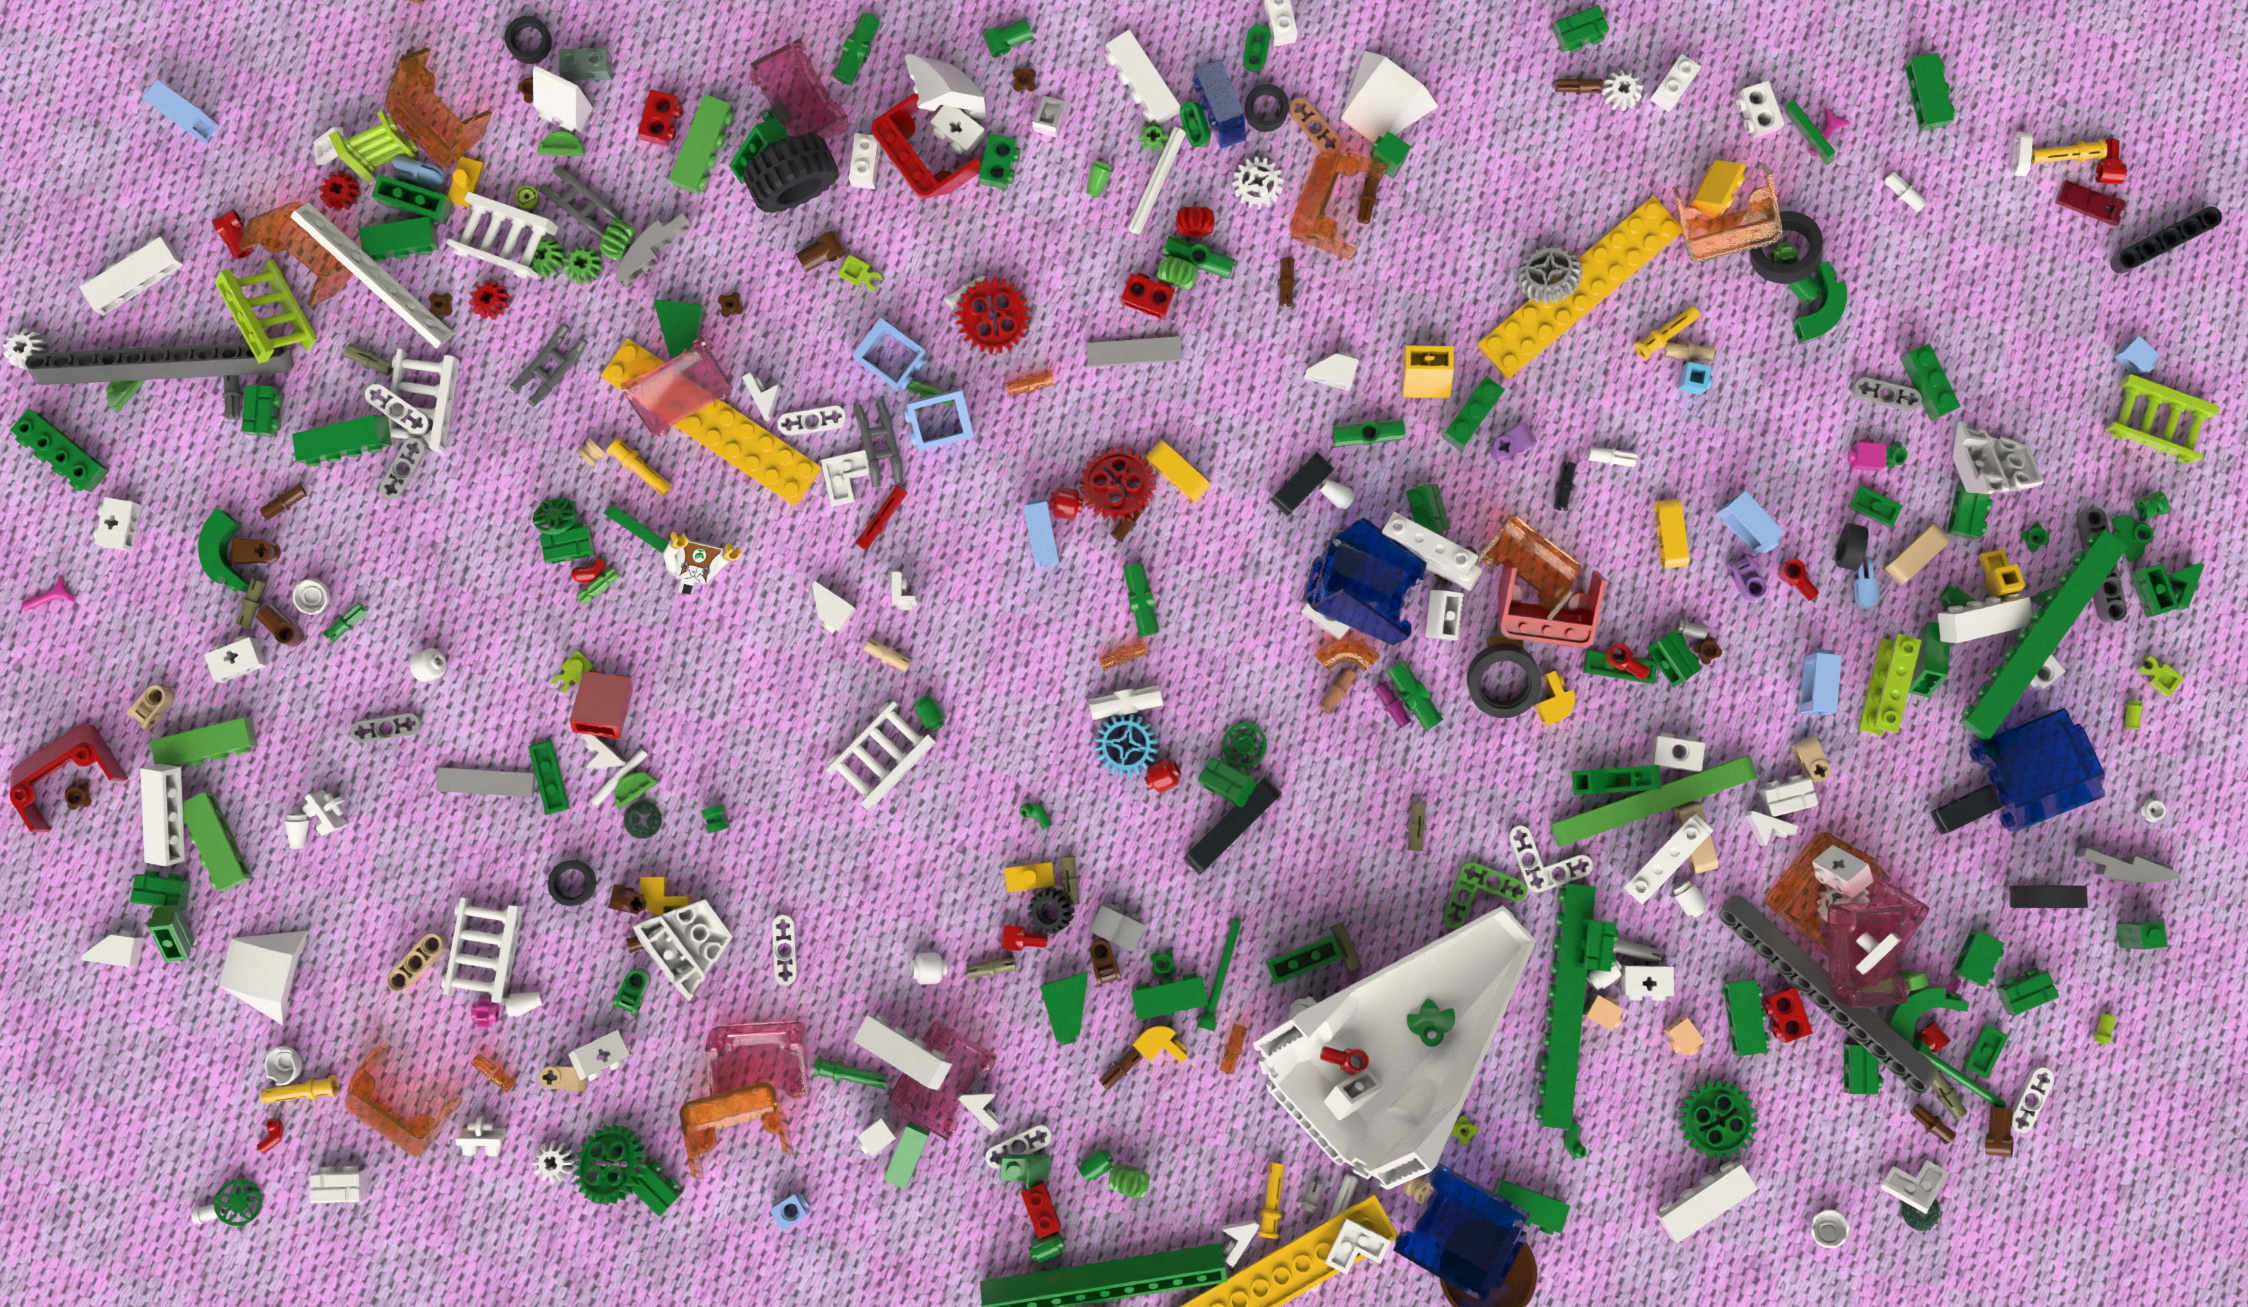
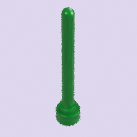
(1208, 1019)
(1924, 1050)

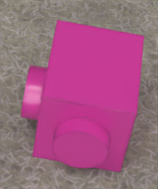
(1867, 455)

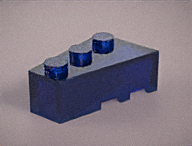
(1221, 103)

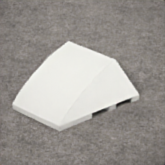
(944, 85)
(1384, 98)
(1993, 464)
(685, 943)
(263, 970)

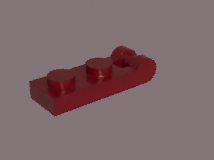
(2090, 202)

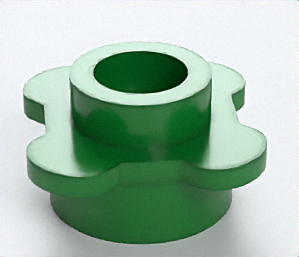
(1896, 455)
(2041, 534)
(1158, 958)

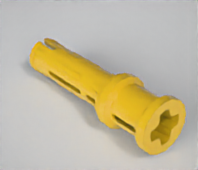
(2079, 152)
(1658, 338)
(631, 460)
(311, 1089)
(1270, 1212)

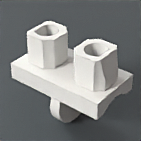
(327, 810)
(481, 1135)

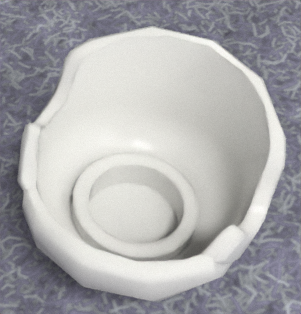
(311, 596)
(278, 1060)
(1830, 1228)

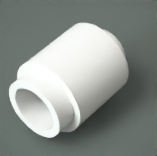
(1690, 899)
(1603, 979)

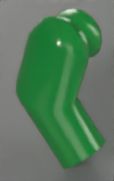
(1035, 811)
(1572, 1143)

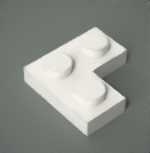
(838, 473)
(1917, 1191)
(1355, 1239)

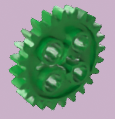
(1727, 1139)
(610, 1143)

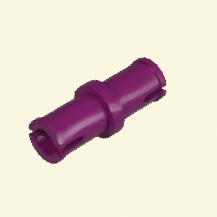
(1392, 705)

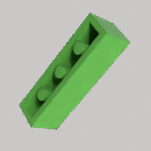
(702, 144)
(205, 743)
(214, 842)

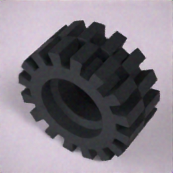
(1062, 904)

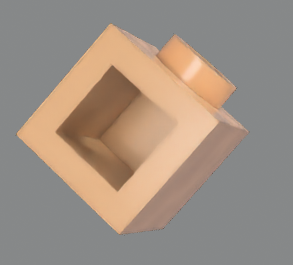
(1604, 1011)
(1684, 1037)

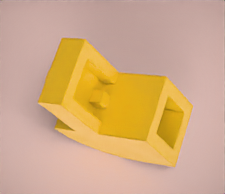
(1999, 574)
(1559, 704)
(656, 894)
(1157, 1037)

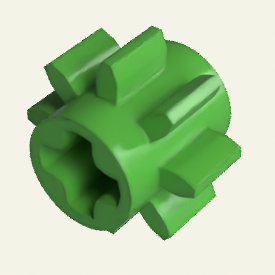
(1153, 130)
(1784, 254)

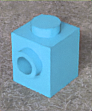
(1695, 378)

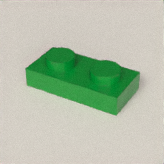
(1875, 506)
(1985, 1051)

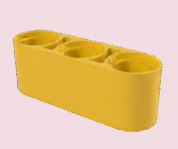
(1177, 470)
(1672, 533)

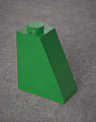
(680, 324)
(1931, 663)
(2142, 934)
(1065, 1006)

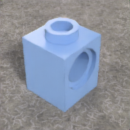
(2137, 356)
(783, 1218)

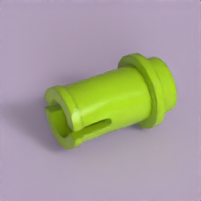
(2133, 714)
(2104, 1029)

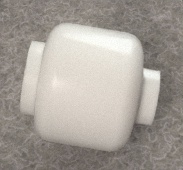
(428, 665)
(928, 968)

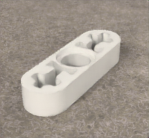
(408, 425)
(795, 429)
(791, 967)
(2041, 1097)
(1032, 1133)

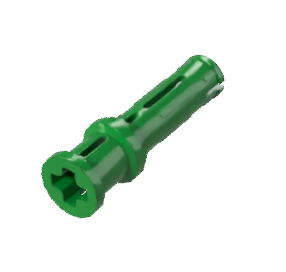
(838, 1071)

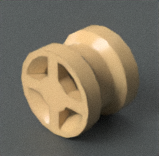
(590, 452)
(1419, 1189)

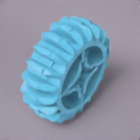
(1110, 742)

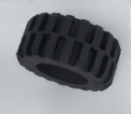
(790, 173)

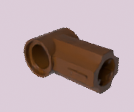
(825, 249)
(279, 625)
(626, 900)
(1999, 1139)

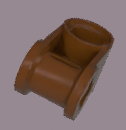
(251, 551)
(1104, 964)

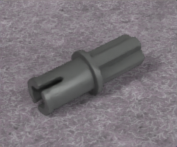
(232, 397)

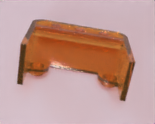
(426, 116)
(1308, 221)
(1734, 231)
(279, 232)
(1536, 562)
(1798, 890)
(730, 1108)
(412, 1136)

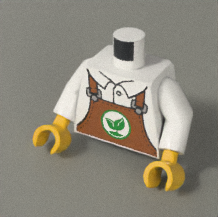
(696, 560)

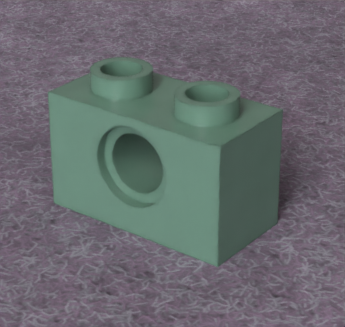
(585, 64)

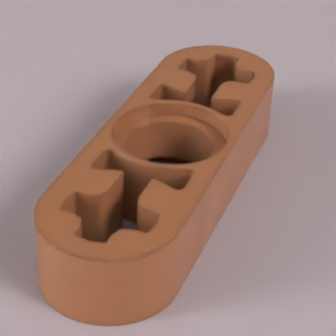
(1299, 117)

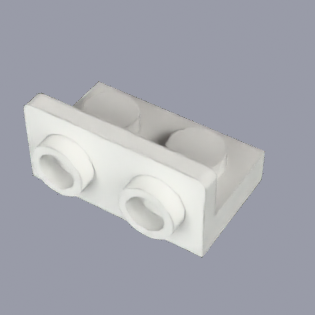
(900, 588)

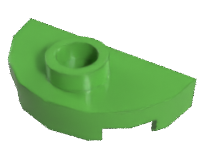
(561, 144)
(120, 392)
(632, 787)

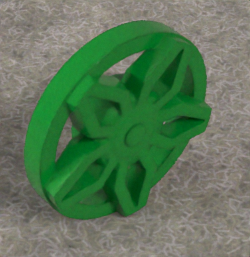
(555, 516)
(1244, 745)
(238, 1202)

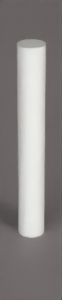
(624, 771)

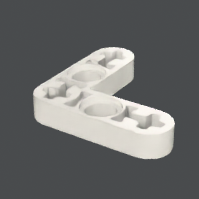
(1544, 872)

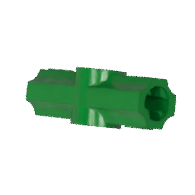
(856, 48)
(1213, 263)
(1353, 434)
(1141, 600)
(1415, 695)

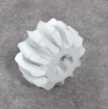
(1622, 81)
(18, 344)
(544, 1163)

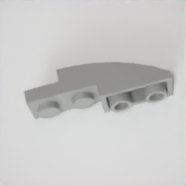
(642, 255)
(2128, 869)

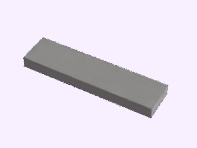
(1134, 352)
(485, 782)

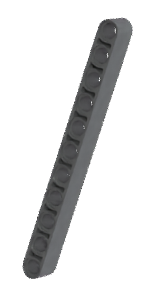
(153, 363)
(1814, 983)

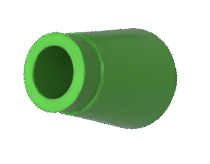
(1098, 177)

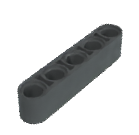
(2101, 598)

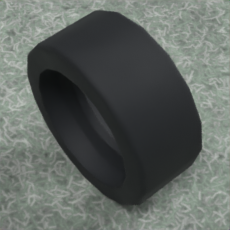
(533, 56)
(1271, 90)
(1852, 546)
(556, 873)

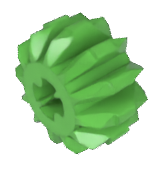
(617, 239)
(547, 257)
(587, 272)
(1177, 272)
(1129, 1180)

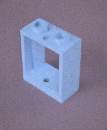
(180, 111)
(872, 340)
(916, 436)
(1751, 523)
(1040, 533)
(1820, 683)

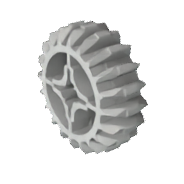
(1547, 269)

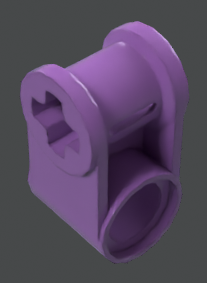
(1515, 440)
(1747, 576)

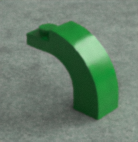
(1831, 308)
(212, 550)
(1616, 780)
(1904, 1016)

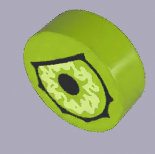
(527, 197)

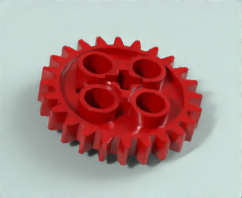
(971, 319)
(1134, 471)

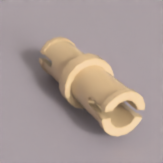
(1689, 351)
(887, 655)

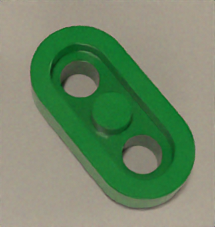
(1256, 49)
(1195, 126)

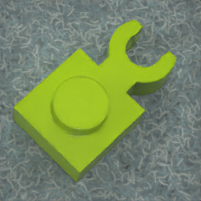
(856, 272)
(573, 670)
(2162, 677)

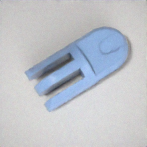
(417, 172)
(1866, 590)

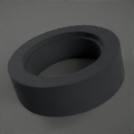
(1797, 271)
(1511, 707)
(2048, 896)

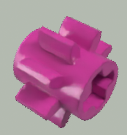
(485, 1012)

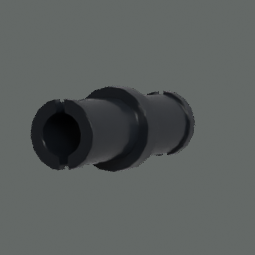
(1564, 486)

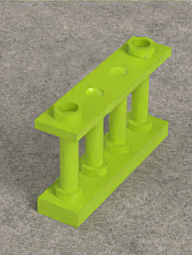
(373, 147)
(251, 325)
(2178, 403)
(1889, 685)

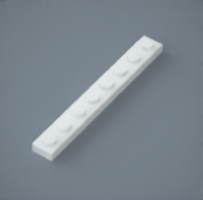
(372, 275)

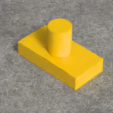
(465, 180)
(1029, 877)

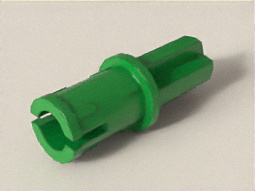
(345, 622)

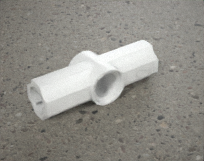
(1125, 702)

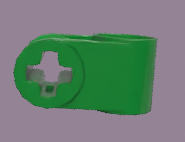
(630, 995)

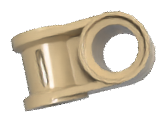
(148, 709)
(1810, 757)
(566, 1078)

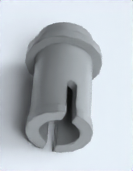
(1691, 629)
(1311, 1198)

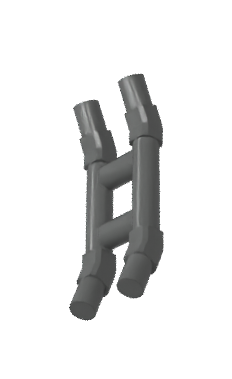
(583, 215)
(535, 367)
(872, 455)

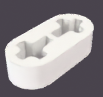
(2022, 154)

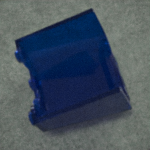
(1365, 581)
(2040, 768)
(1465, 1234)

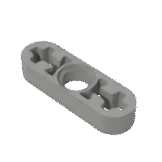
(1872, 383)
(389, 479)
(369, 737)

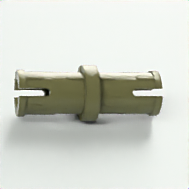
(368, 359)
(250, 603)
(1416, 826)
(1070, 878)
(1346, 946)
(991, 967)
(1948, 1096)

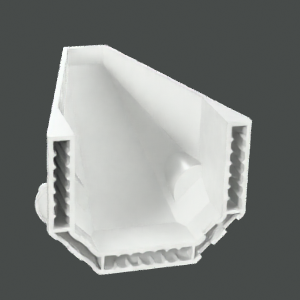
(1424, 1087)

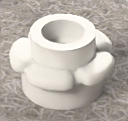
(2159, 808)

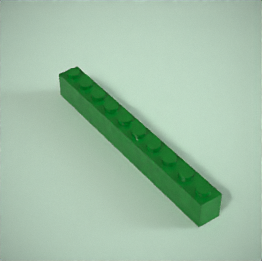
(2042, 634)
(1565, 1010)
(1108, 1279)

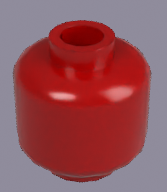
(1065, 503)
(1163, 775)

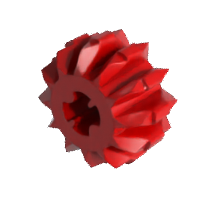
(348, 192)
(1195, 221)
(496, 303)

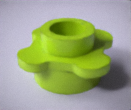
(1464, 1124)

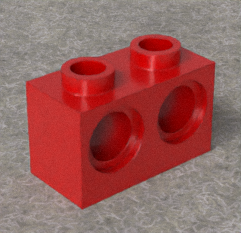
(653, 118)
(1145, 301)
(1793, 1011)
(1041, 1210)

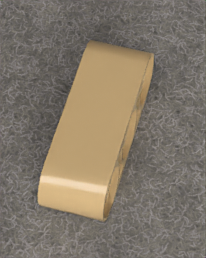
(1917, 554)
(1704, 857)
(407, 967)

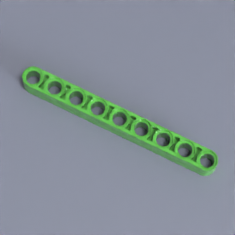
(1653, 801)

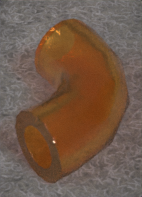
(1347, 651)

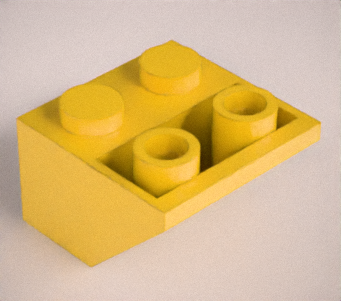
(1718, 187)
(1428, 371)

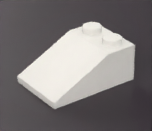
(559, 100)

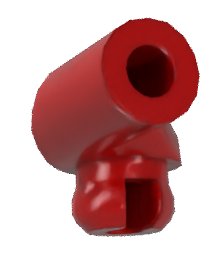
(588, 574)
(275, 1135)

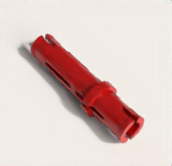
(879, 520)

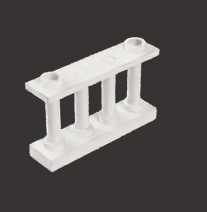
(500, 212)
(443, 392)
(1440, 554)
(887, 778)
(1669, 858)
(506, 941)

